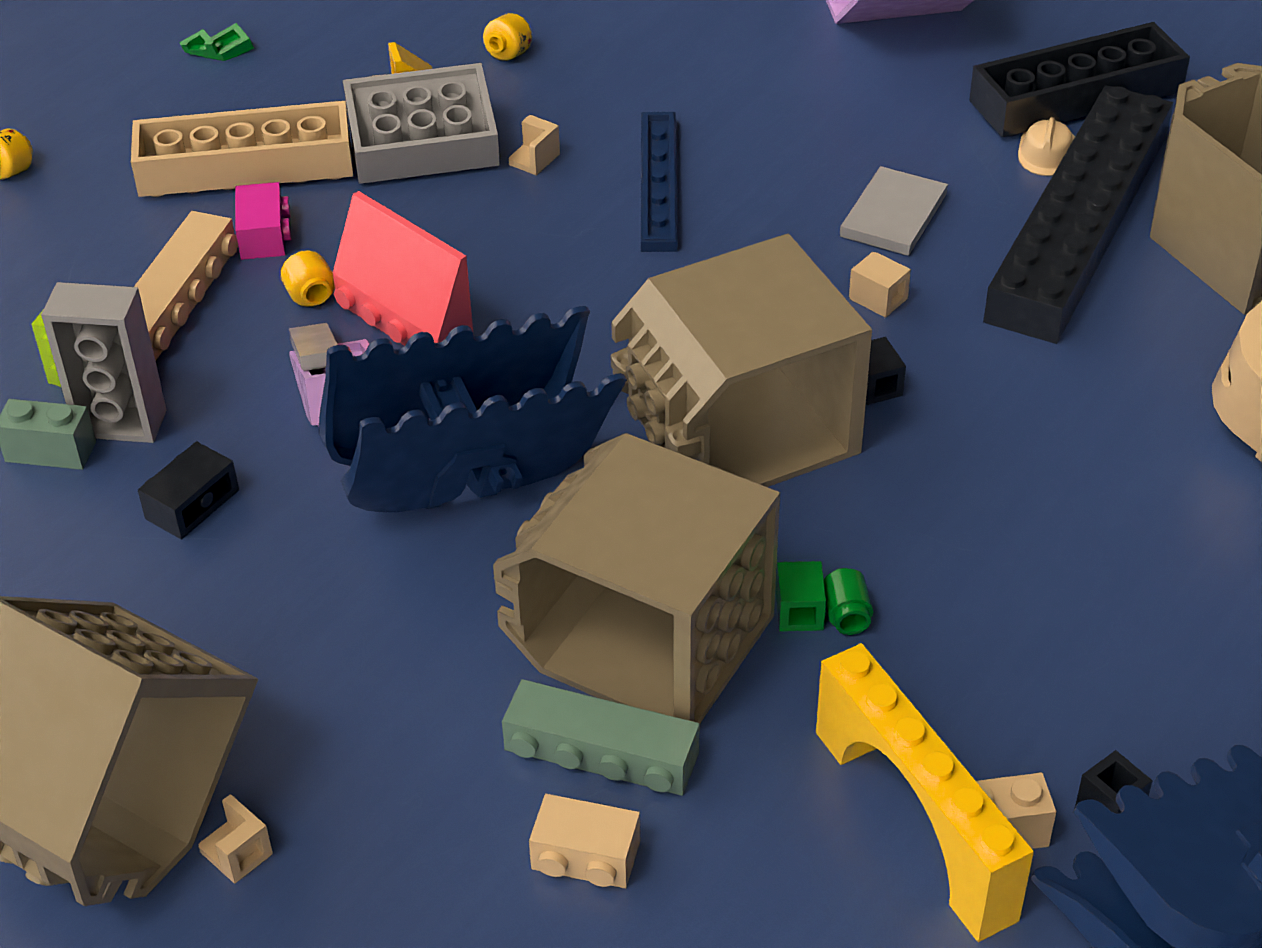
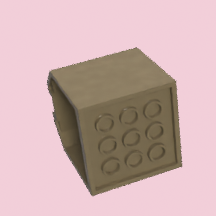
(1213, 184)
(747, 363)
(643, 578)
(107, 744)

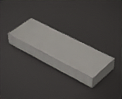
(311, 345)

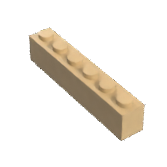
(184, 273)

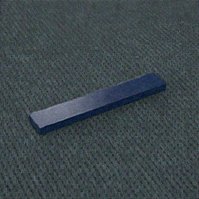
(658, 182)

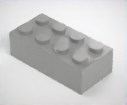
(106, 359)

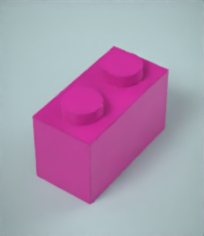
(261, 220)

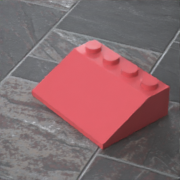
(399, 275)

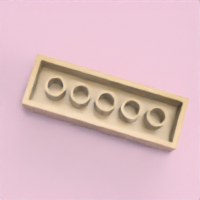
(241, 148)

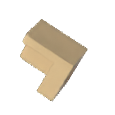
(539, 145)
(879, 284)
(238, 843)

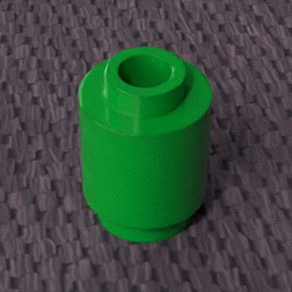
(848, 601)

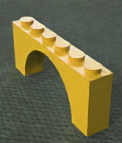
(981, 849)

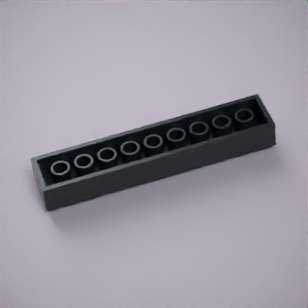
(1077, 215)

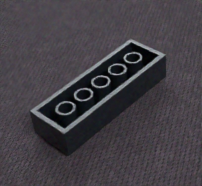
(1070, 77)

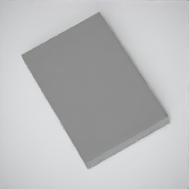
(893, 210)

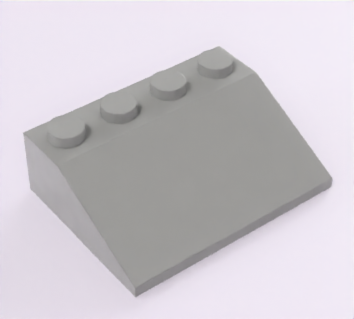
(421, 123)

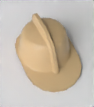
(1044, 146)

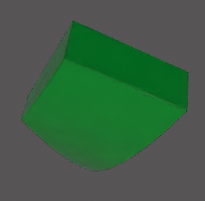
(222, 46)

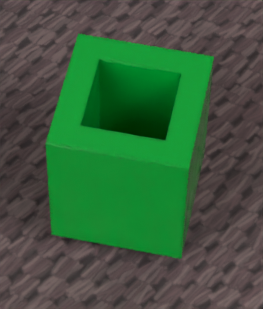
(800, 596)

